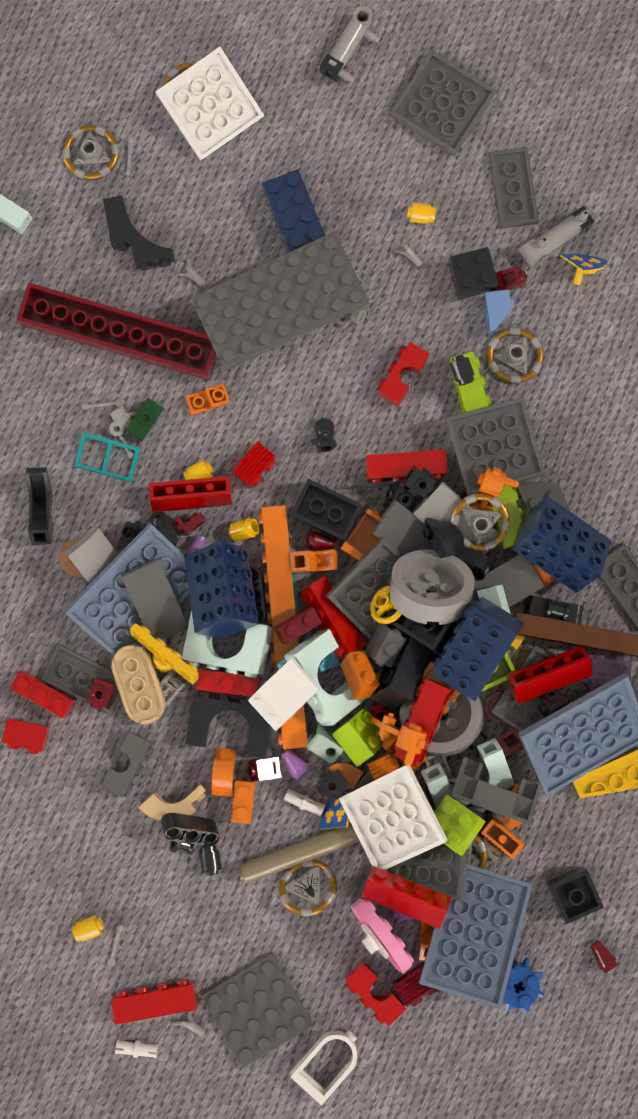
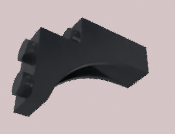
(125, 235)

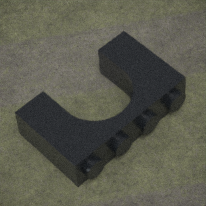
(206, 708)

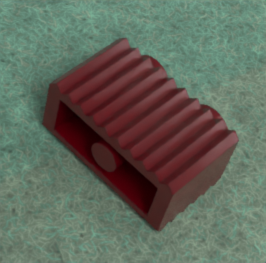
(297, 625)
(409, 987)

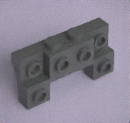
(501, 802)

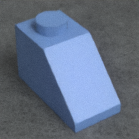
(497, 307)

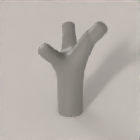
(409, 252)
(192, 274)
(190, 1024)

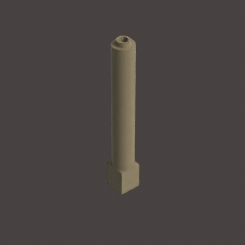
(297, 853)

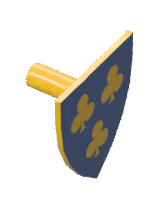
(585, 265)
(334, 815)

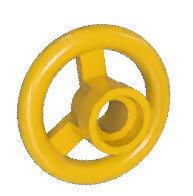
(382, 601)

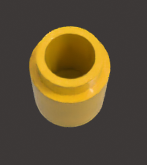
(421, 213)
(199, 470)
(243, 529)
(88, 928)

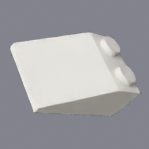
(284, 694)

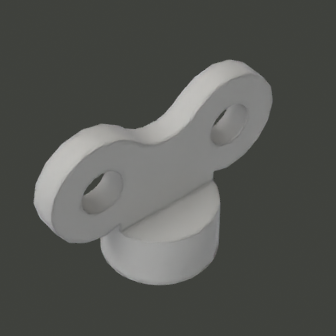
(356, 316)
(121, 419)

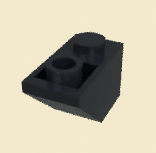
(443, 537)

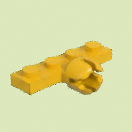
(164, 657)

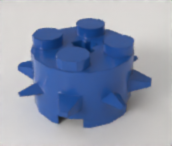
(528, 991)

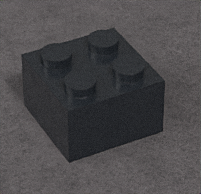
(473, 273)
(574, 894)

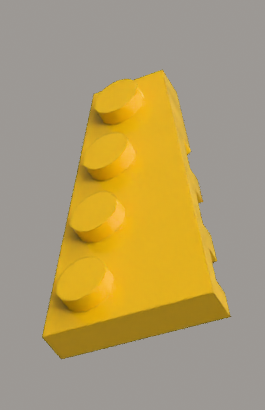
(610, 777)

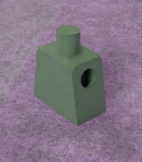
(324, 744)

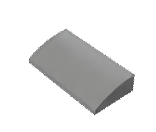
(440, 506)
(91, 554)

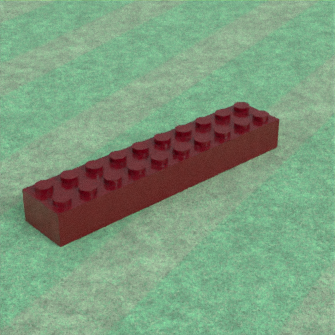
(117, 331)

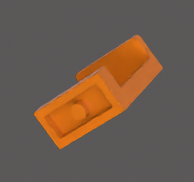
(361, 539)

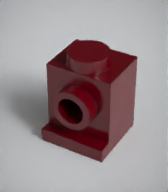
(106, 688)
(510, 737)

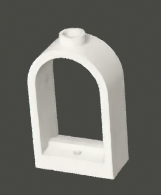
(308, 1083)

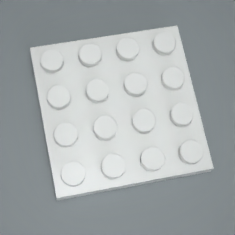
(209, 103)
(393, 818)

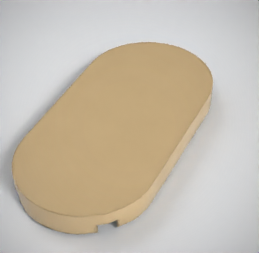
(138, 684)

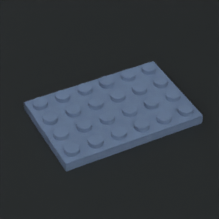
(105, 604)
(582, 735)
(478, 938)

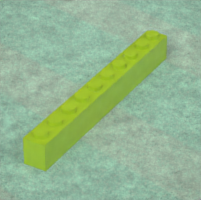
(472, 398)

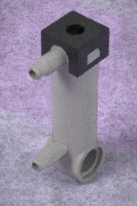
(334, 63)
(538, 248)

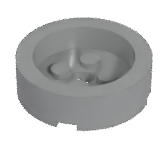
(424, 572)
(459, 728)

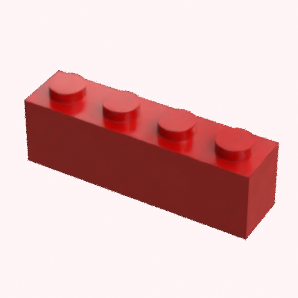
(397, 465)
(190, 494)
(332, 618)
(550, 674)
(427, 714)
(406, 897)
(154, 1002)

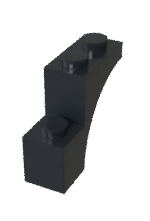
(40, 506)

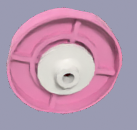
(380, 937)

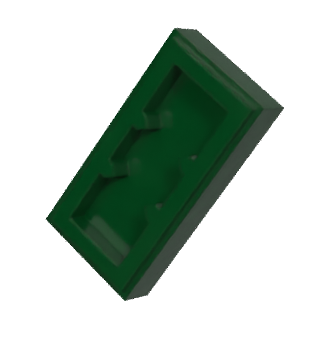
(144, 419)

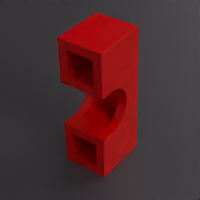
(410, 358)
(227, 683)
(42, 694)
(387, 1007)

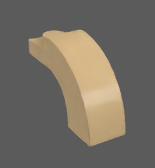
(157, 807)

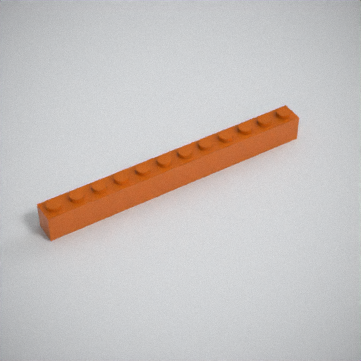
(282, 605)

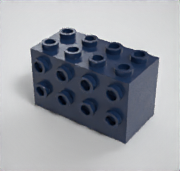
(562, 544)
(221, 590)
(477, 647)

